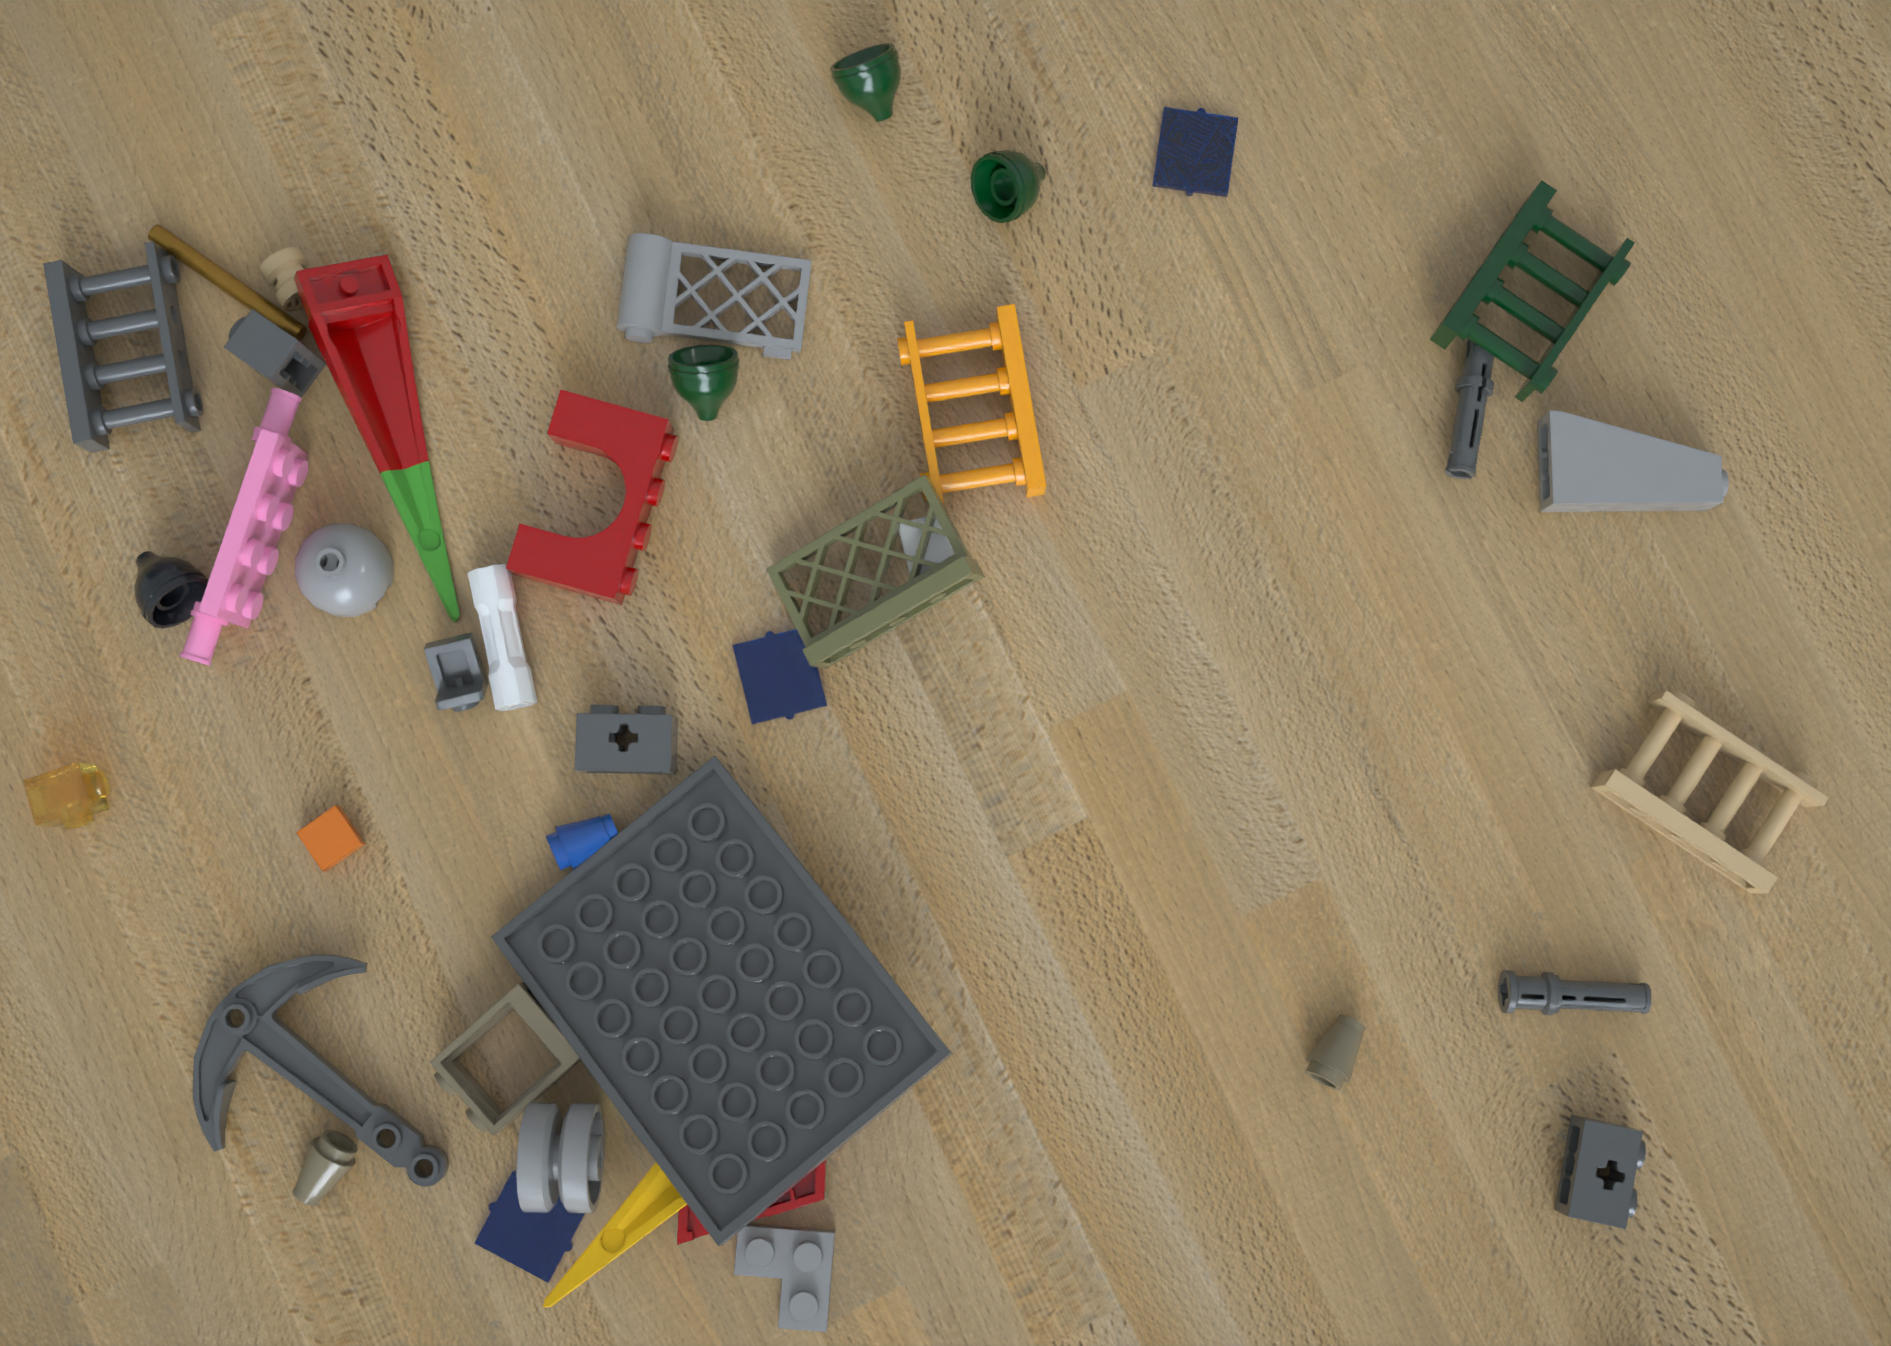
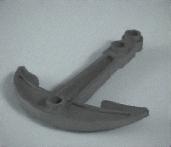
(298, 1062)

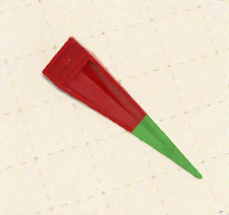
(364, 339)

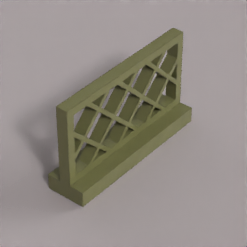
(893, 608)

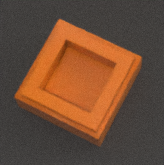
(330, 838)

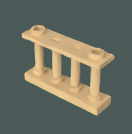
(1667, 812)

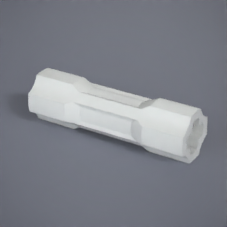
(496, 605)

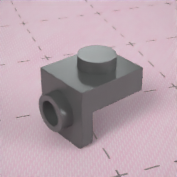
(456, 672)

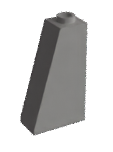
(1614, 469)

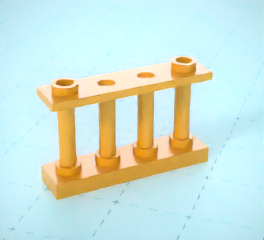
(1008, 380)

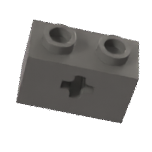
(274, 353)
(598, 748)
(1593, 1146)

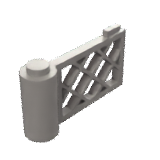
(652, 285)

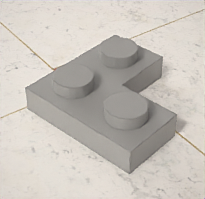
(803, 1263)

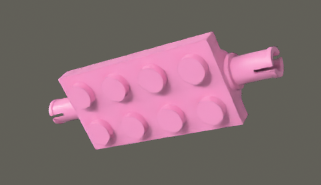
(253, 530)

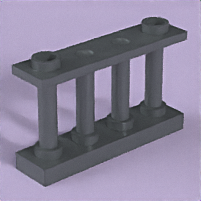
(77, 334)

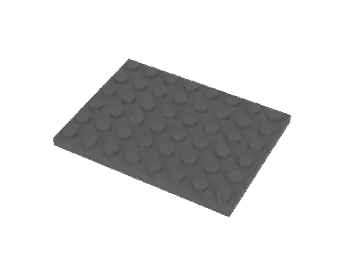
(720, 999)

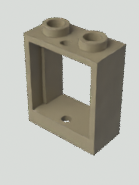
(456, 1079)

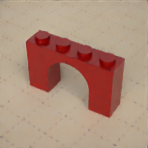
(605, 561)

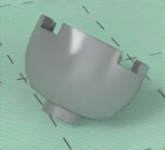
(343, 569)

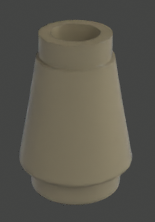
(1336, 1053)
(324, 1166)

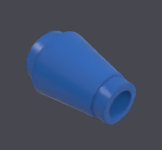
(580, 839)

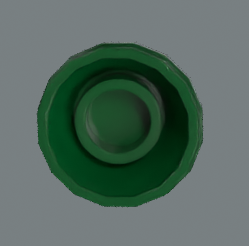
(870, 79)
(1006, 184)
(704, 376)

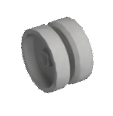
(560, 1157)

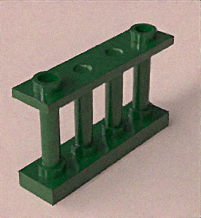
(1513, 252)

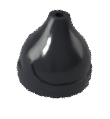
(167, 589)

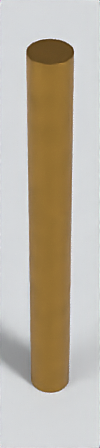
(225, 281)

